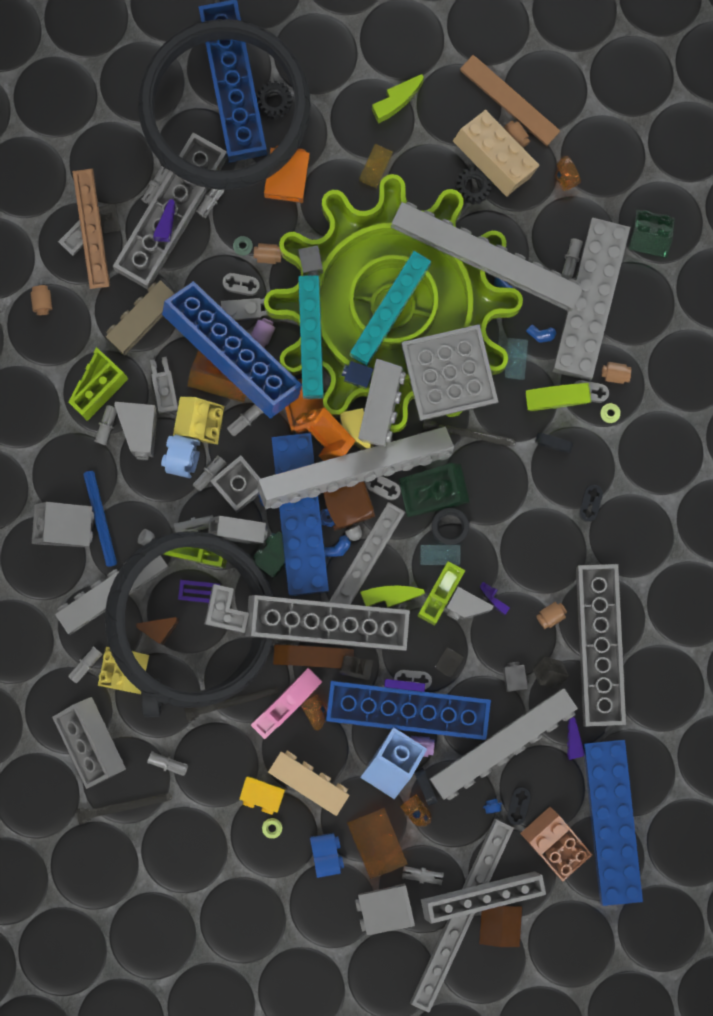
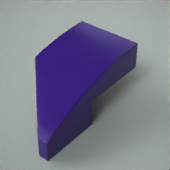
(489, 593)

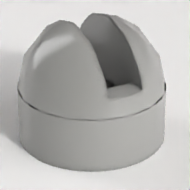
(354, 533)
(145, 537)

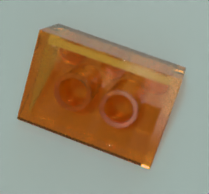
(209, 378)
(377, 843)

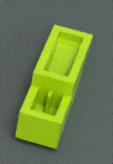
(396, 98)
(558, 396)
(198, 555)
(441, 593)
(390, 594)

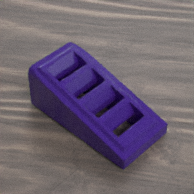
(164, 228)
(574, 744)

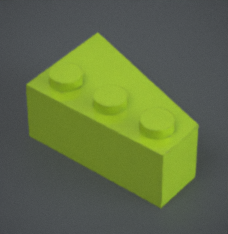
(97, 385)

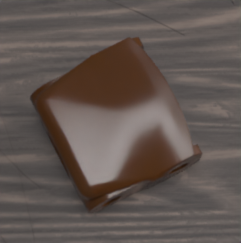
(349, 505)

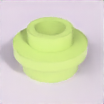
(610, 419)
(277, 823)

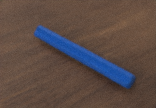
(100, 518)

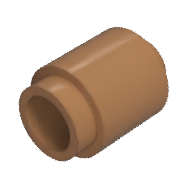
(517, 132)
(267, 253)
(41, 300)
(616, 372)
(551, 615)

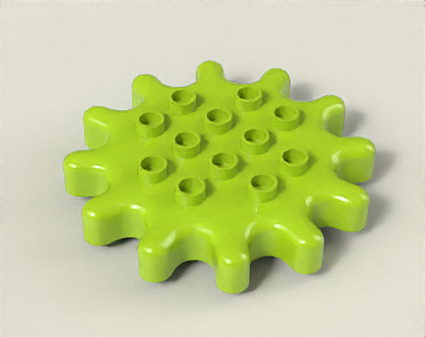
(359, 267)

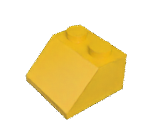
(262, 794)

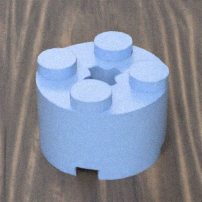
(181, 456)

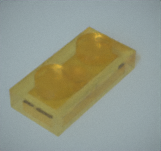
(375, 166)

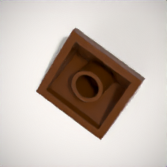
(159, 629)
(501, 926)

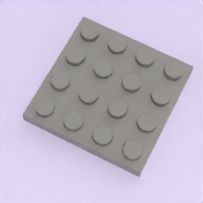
(449, 372)

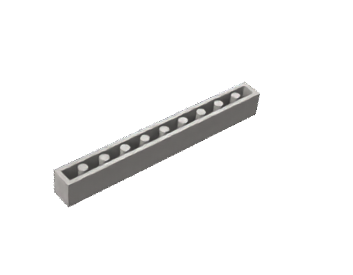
(486, 257)
(355, 468)

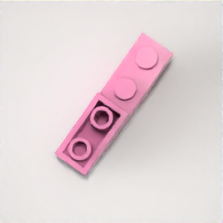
(286, 703)

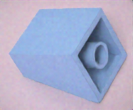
(394, 763)

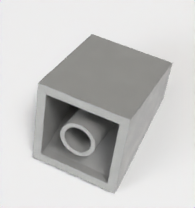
(139, 427)
(62, 524)
(385, 909)

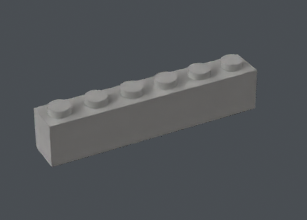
(93, 603)
(483, 897)

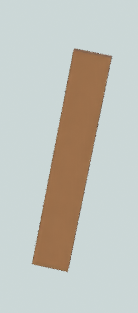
(510, 100)
(91, 228)

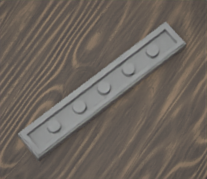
(368, 555)

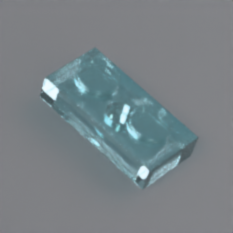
(516, 358)
(439, 554)

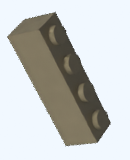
(140, 319)

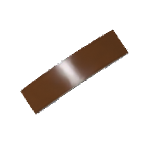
(310, 656)

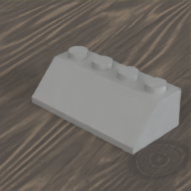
(381, 403)
(89, 742)

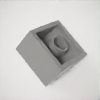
(466, 605)

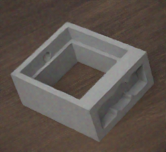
(238, 530)

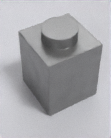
(311, 261)
(515, 677)

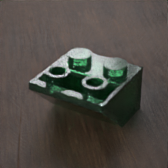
(652, 233)
(272, 558)

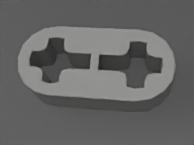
(240, 289)
(595, 387)
(382, 492)
(414, 674)

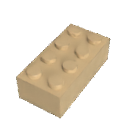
(496, 153)
(309, 783)

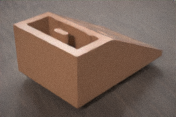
(556, 843)

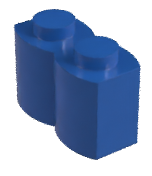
(325, 854)

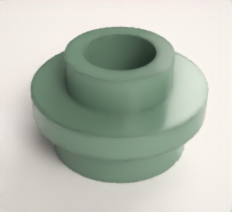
(242, 252)

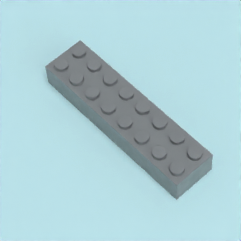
(142, 255)
(588, 319)
(327, 623)
(600, 645)
(503, 743)

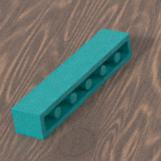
(390, 308)
(311, 337)

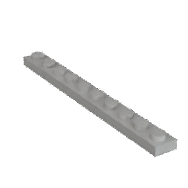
(457, 927)

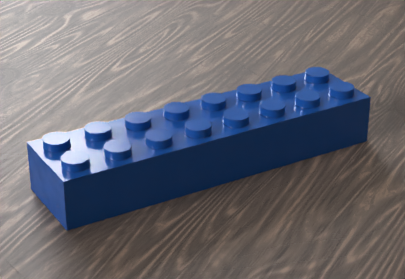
(234, 88)
(231, 349)
(300, 522)
(408, 710)
(612, 823)

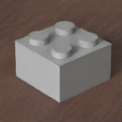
(237, 484)

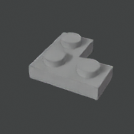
(219, 611)

